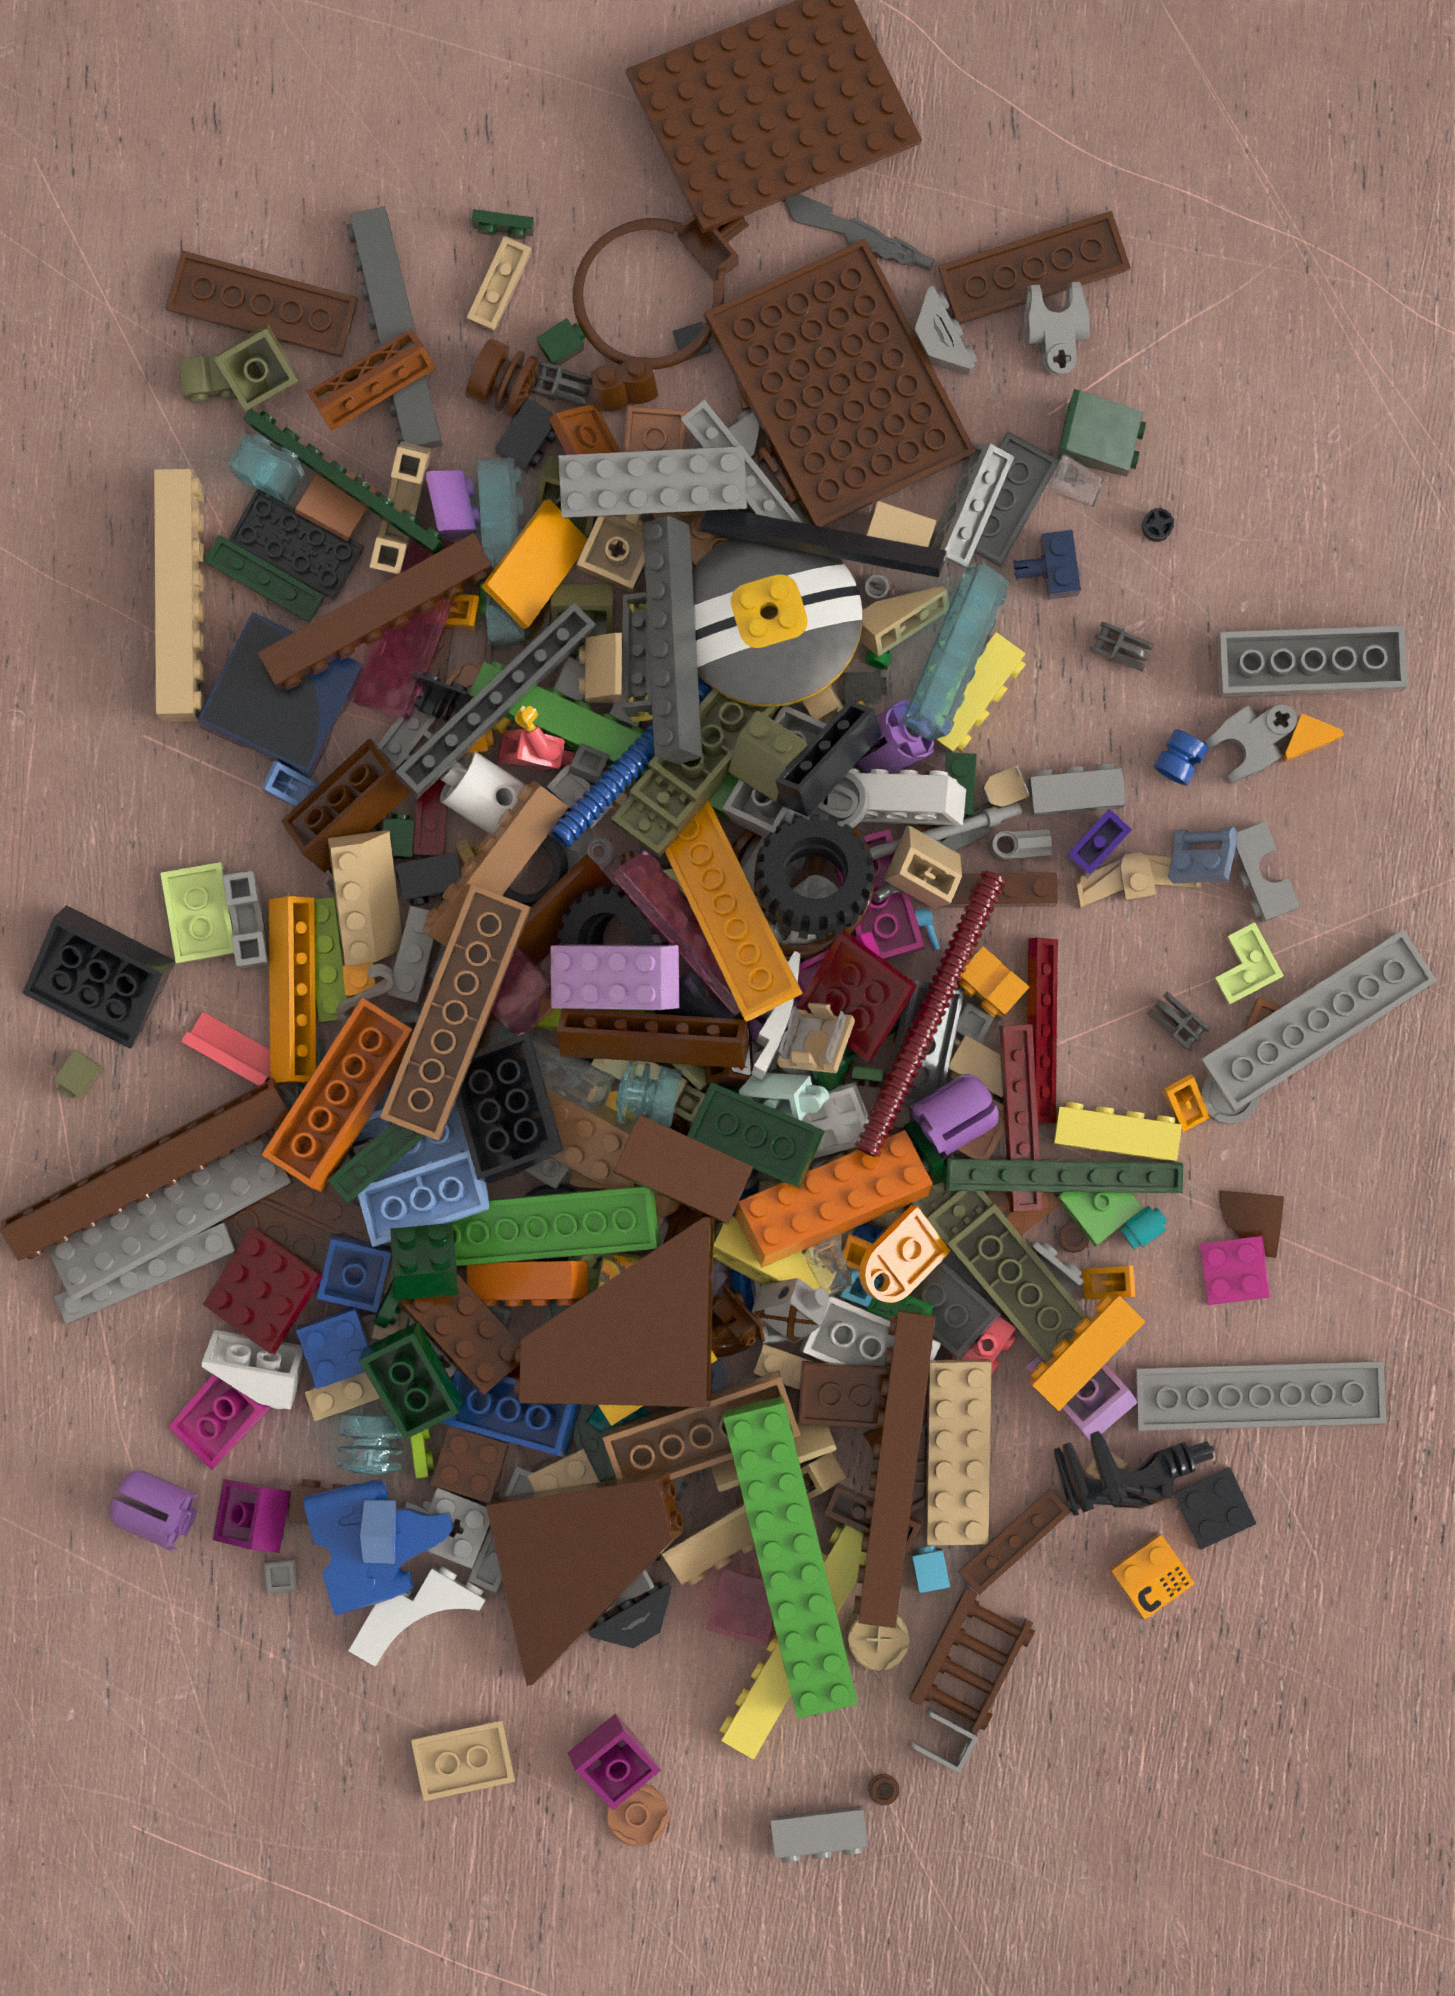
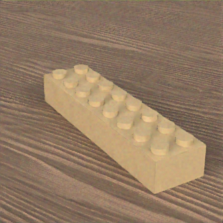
(177, 595)

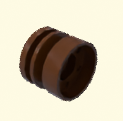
(502, 377)

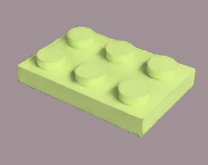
(198, 913)

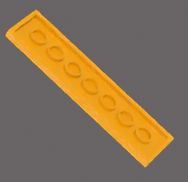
(731, 916)

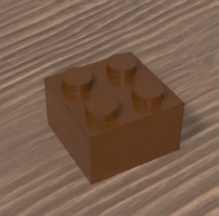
(470, 1464)

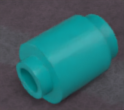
(1144, 1227)

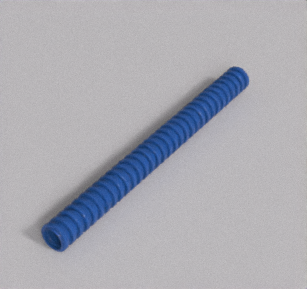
(611, 784)

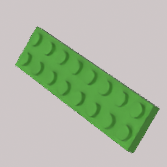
(559, 1226)

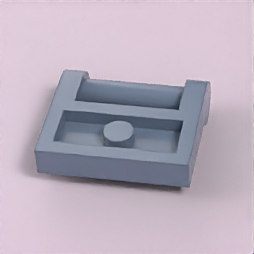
(1202, 864)

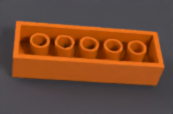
(340, 1096)
(833, 1199)

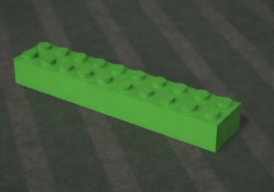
(790, 1557)

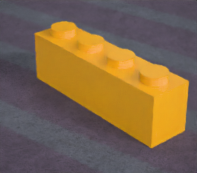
(1085, 1351)

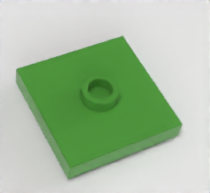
(1099, 1212)

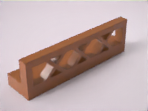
(373, 382)

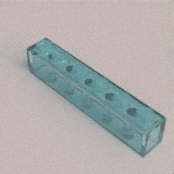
(499, 530)
(956, 652)

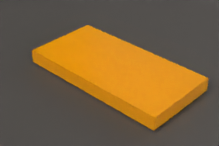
(535, 564)

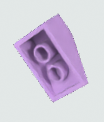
(1097, 1402)

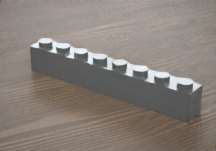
(392, 318)
(672, 640)
(495, 701)

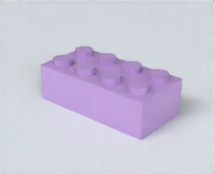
(615, 976)

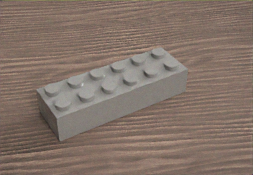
(652, 481)
(1311, 661)

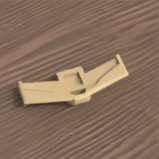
(1132, 873)

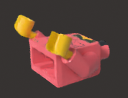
(529, 746)

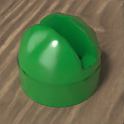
(881, 662)

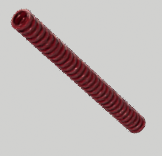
(929, 1016)

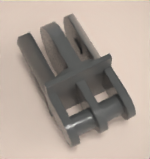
(562, 384)
(1120, 646)
(1194, 1035)

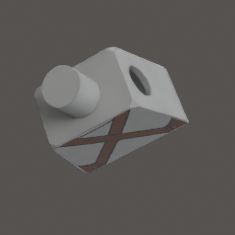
(791, 1307)

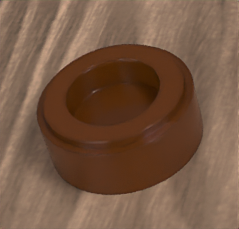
(1072, 1238)

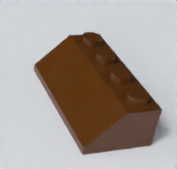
(345, 803)

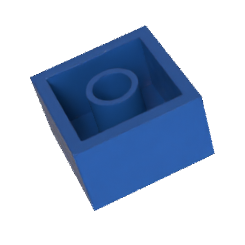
(354, 1273)
(334, 1346)

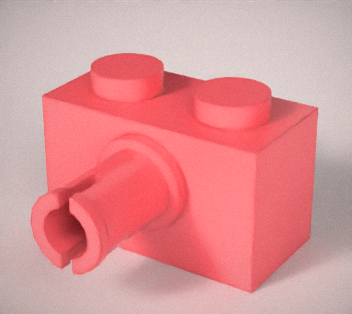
(995, 1339)

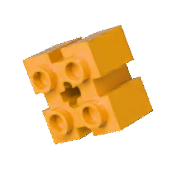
(992, 983)

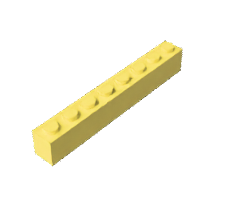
(770, 1690)

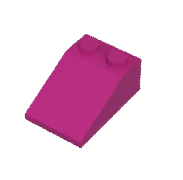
(217, 1420)

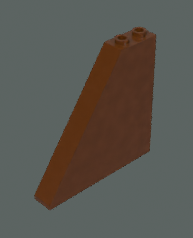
(632, 1338)
(575, 1554)

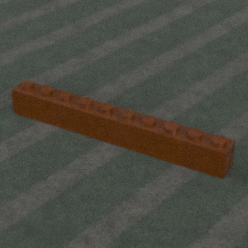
(145, 1170)
(896, 1468)

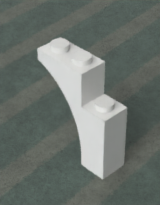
(391, 1617)

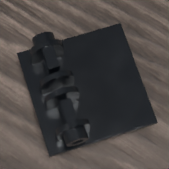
(439, 697)

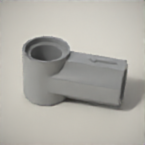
(1024, 844)

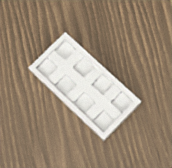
(840, 1118)

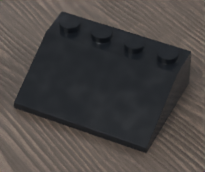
(97, 976)
(507, 1110)

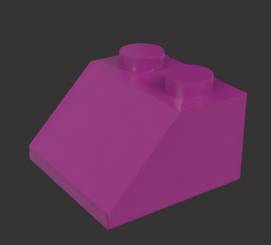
(251, 1516)
(613, 1761)

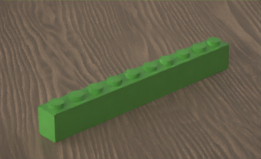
(580, 725)

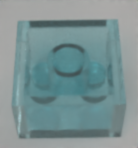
(266, 467)

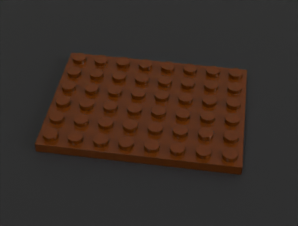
(772, 108)
(839, 384)

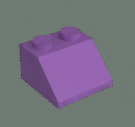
(452, 503)

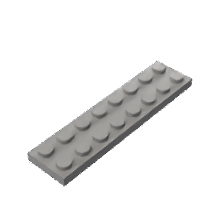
(1318, 1020)
(166, 1218)
(1260, 1396)

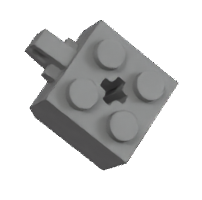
(474, 1518)

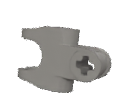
(1056, 331)
(1255, 737)

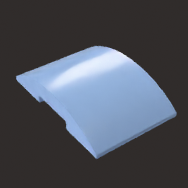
(426, 1185)

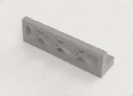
(971, 503)

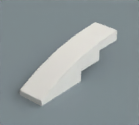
(774, 1028)

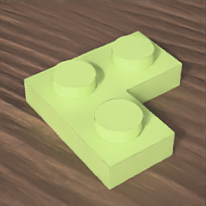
(1256, 968)

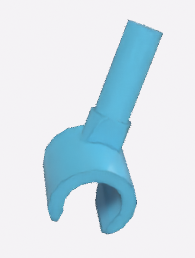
(925, 918)

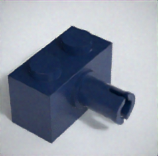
(1056, 565)

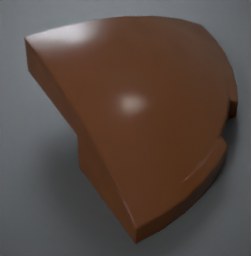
(1254, 1216)

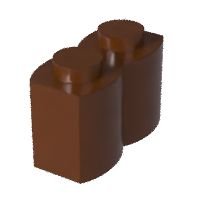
(624, 384)

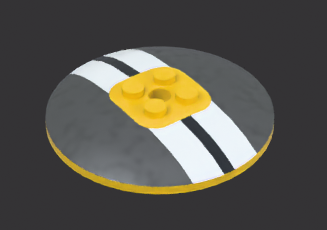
(779, 657)

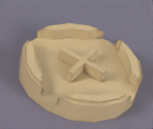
(878, 1646)

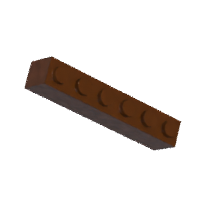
(653, 1038)

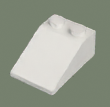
(253, 1371)

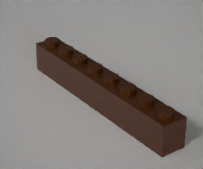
(376, 612)

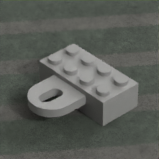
(762, 815)

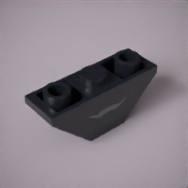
(635, 1620)

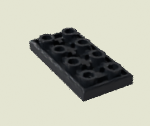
(295, 544)

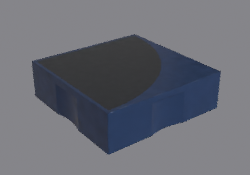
(278, 723)

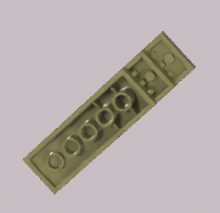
(674, 793)
(1003, 1266)

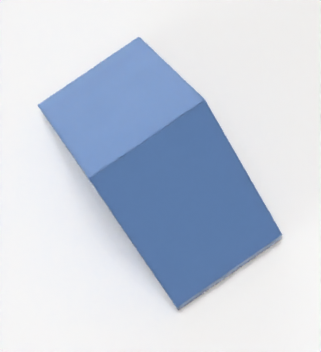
(287, 784)
(378, 1531)

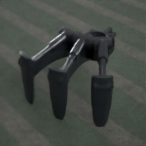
(1125, 1488)

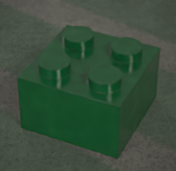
(424, 1261)

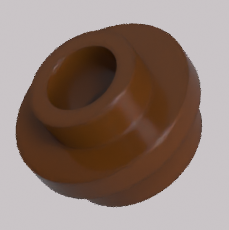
(886, 1799)

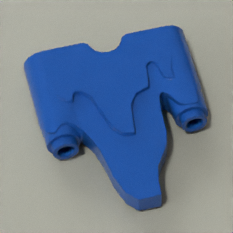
(336, 1524)

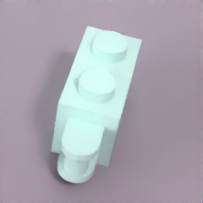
(786, 1093)

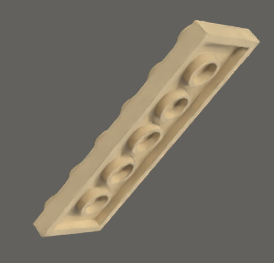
(958, 1452)

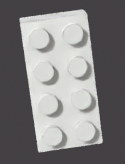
(908, 798)
(852, 1336)

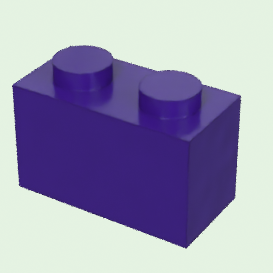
(1098, 843)

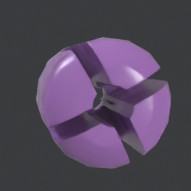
(900, 747)
(956, 1113)
(158, 1495)

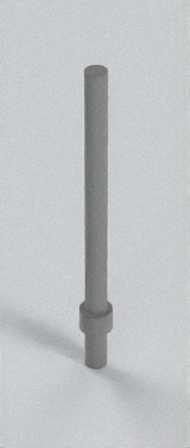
(989, 817)

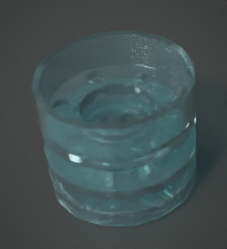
(648, 1095)
(370, 1444)

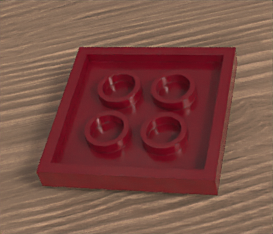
(860, 986)
(263, 1290)

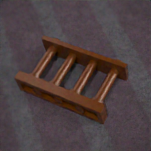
(940, 1661)

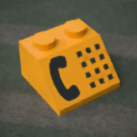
(1151, 1575)

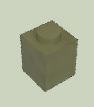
(77, 1075)

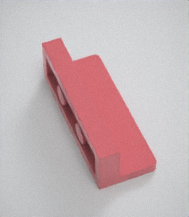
(230, 1049)

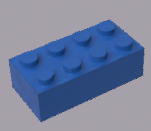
(503, 1417)

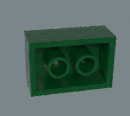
(410, 1380)

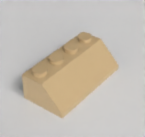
(365, 896)
(811, 1444)
(710, 1546)

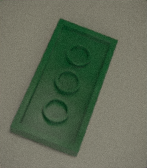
(756, 1134)

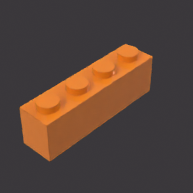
(529, 1281)

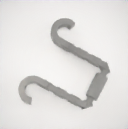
(378, 989)

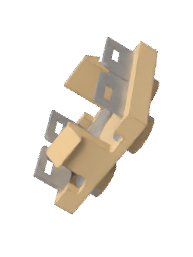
(815, 1039)

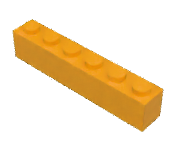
(292, 989)

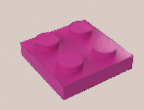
(1235, 1270)

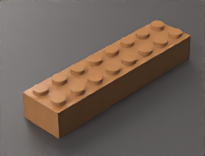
(455, 1012)

